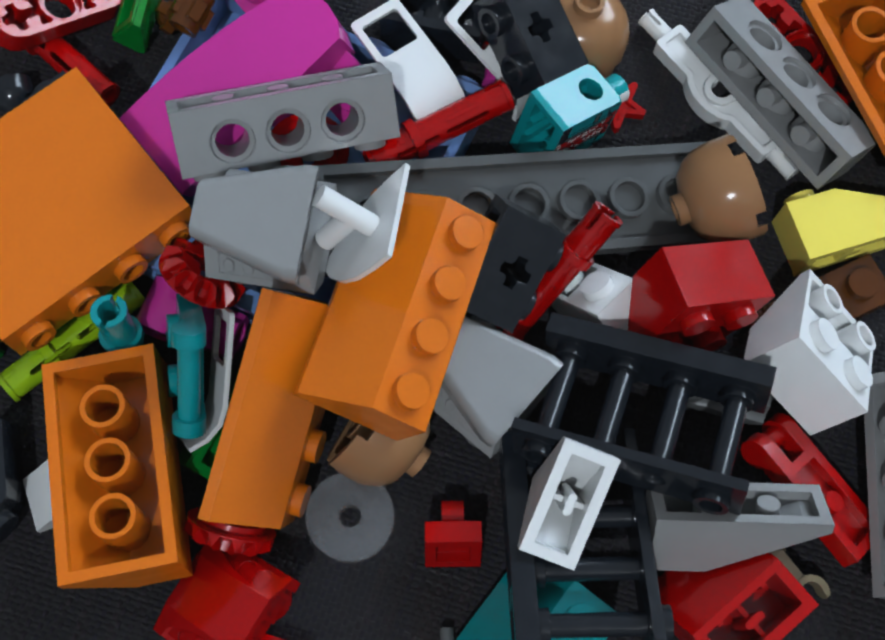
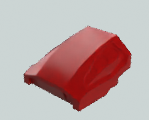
(226, 599)

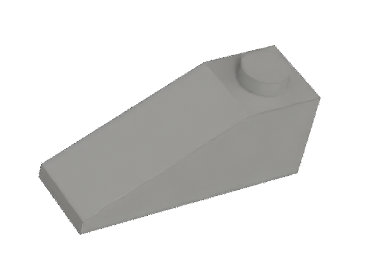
(769, 521)

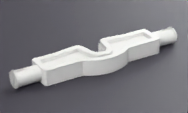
(717, 111)

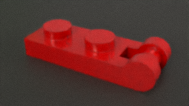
(809, 466)

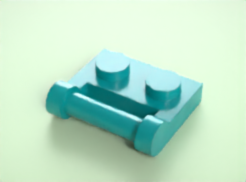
(186, 379)

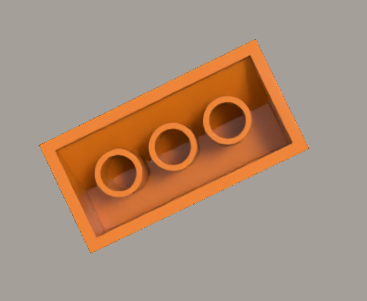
(856, 45)
(396, 329)
(267, 429)
(114, 471)

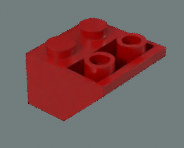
(698, 293)
(736, 601)

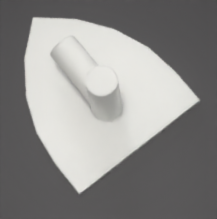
(360, 234)

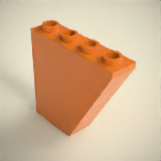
(75, 210)

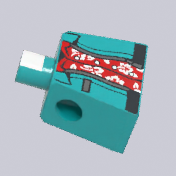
(569, 111)

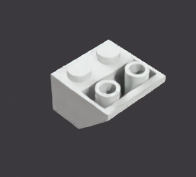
(818, 354)

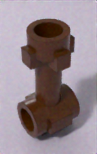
(184, 16)

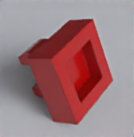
(452, 539)

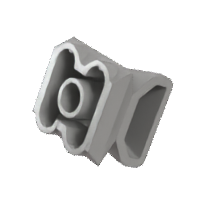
(262, 227)
(492, 383)

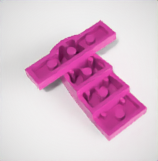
(259, 47)

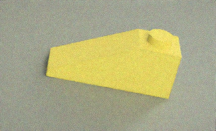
(829, 227)

